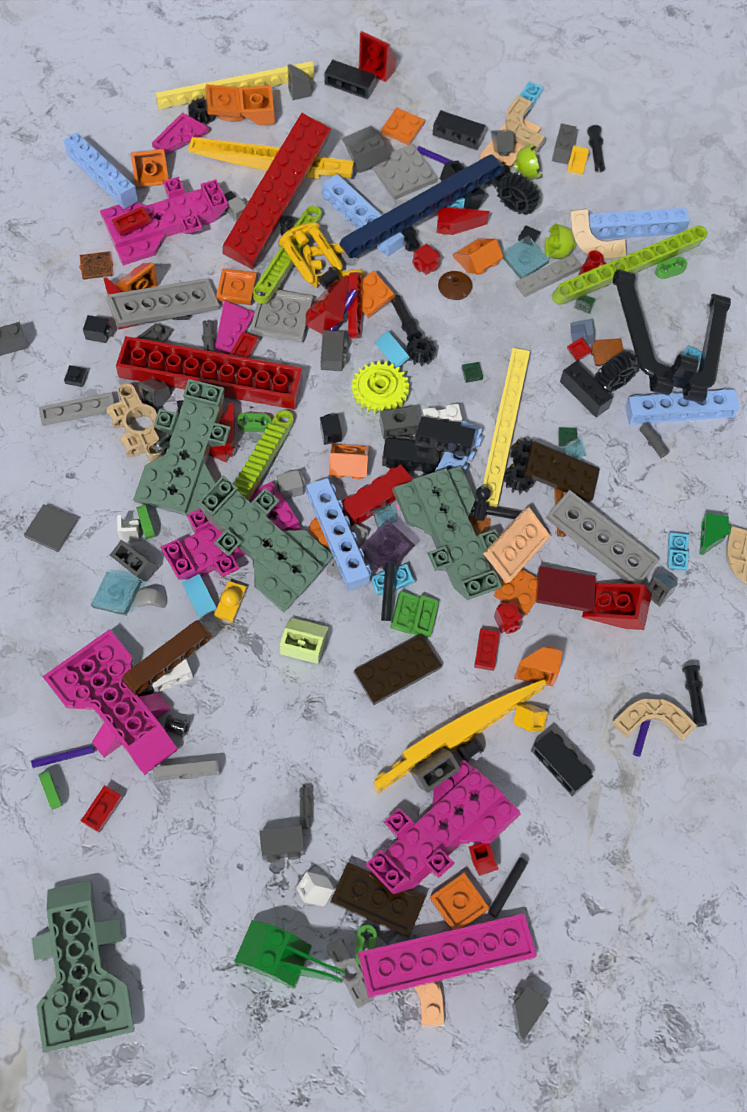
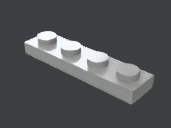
(548, 275)
(75, 409)

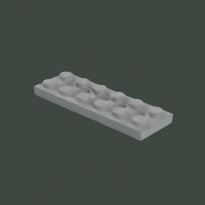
(158, 311)
(614, 536)

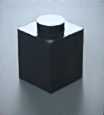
(97, 329)
(330, 429)

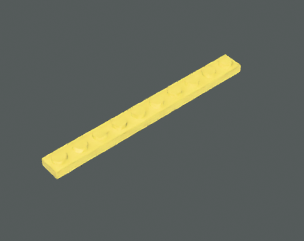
(269, 77)
(505, 424)

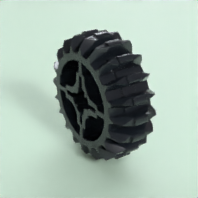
(518, 193)
(617, 371)

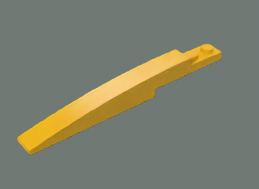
(262, 156)
(457, 733)

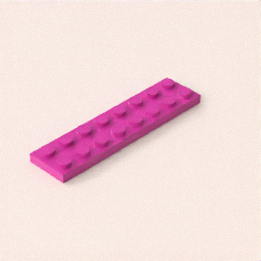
(446, 955)

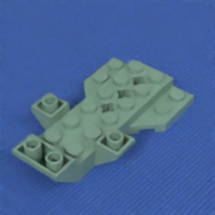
(191, 434)
(246, 526)
(457, 549)
(74, 943)

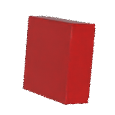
(579, 349)

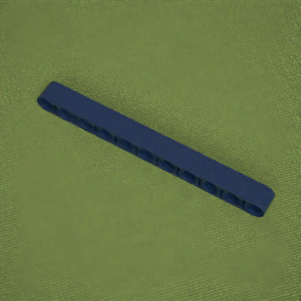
(421, 206)

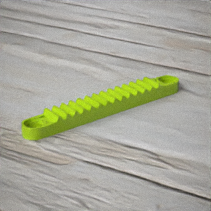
(281, 262)
(263, 454)

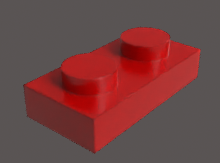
(131, 220)
(245, 345)
(486, 649)
(101, 809)

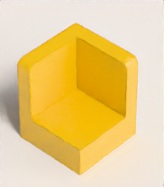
(577, 160)
(530, 717)

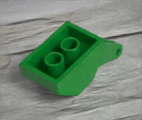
(280, 956)

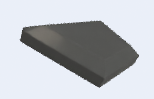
(156, 333)

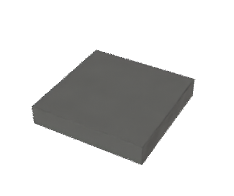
(50, 528)

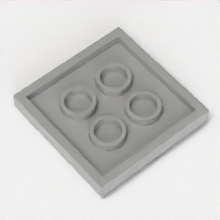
(404, 172)
(282, 316)

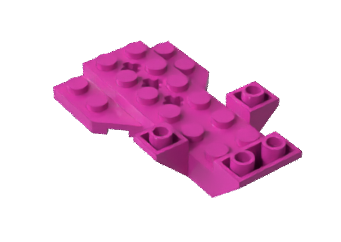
(175, 215)
(200, 554)
(127, 717)
(427, 844)

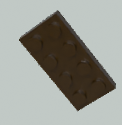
(561, 471)
(397, 669)
(368, 897)

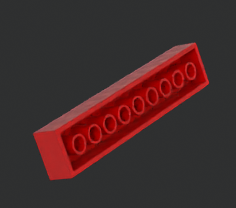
(276, 191)
(239, 376)

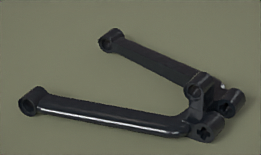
(683, 372)

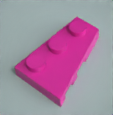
(179, 133)
(232, 323)

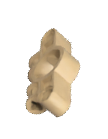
(126, 411)

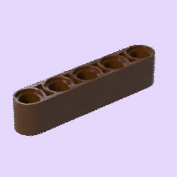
(166, 657)

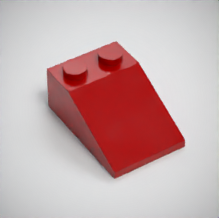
(376, 57)
(329, 307)
(620, 605)

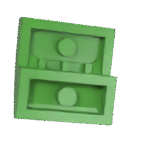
(414, 614)

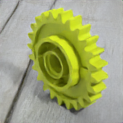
(366, 386)

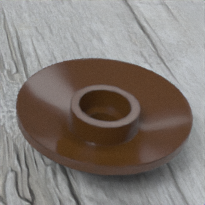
(453, 290)

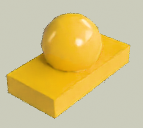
(230, 601)

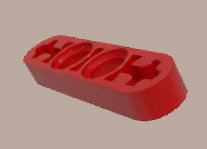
(355, 308)

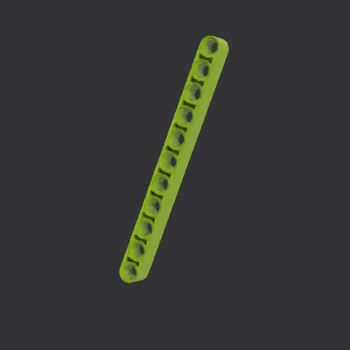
(631, 263)

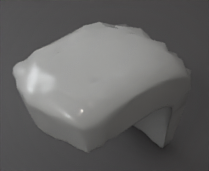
(149, 597)

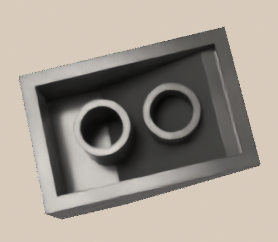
(365, 148)

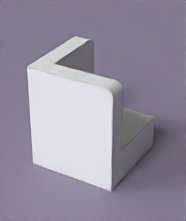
(128, 529)
(315, 889)

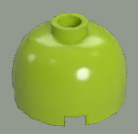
(527, 162)
(560, 242)

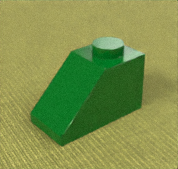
(713, 531)

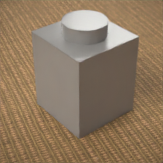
(290, 484)

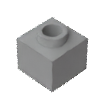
(235, 208)

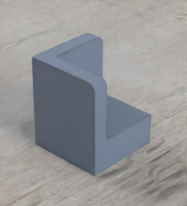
(582, 329)

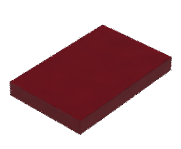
(565, 589)

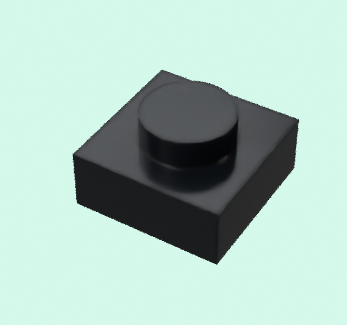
(75, 376)

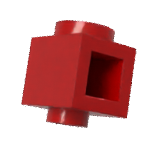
(426, 259)
(508, 617)

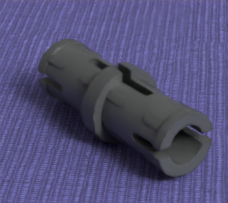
(208, 335)
(654, 440)

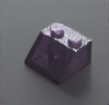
(386, 545)

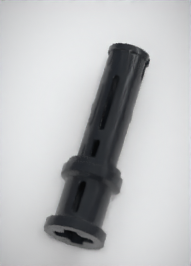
(596, 143)
(411, 241)
(408, 325)
(694, 687)

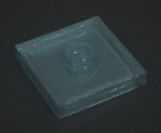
(525, 257)
(116, 593)

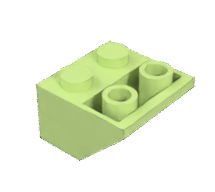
(303, 640)

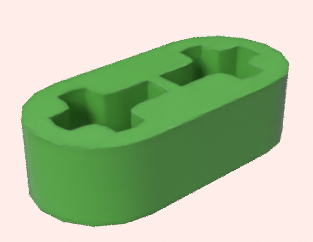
(669, 265)
(254, 422)
(145, 521)
(50, 789)
(360, 941)

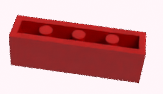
(377, 494)

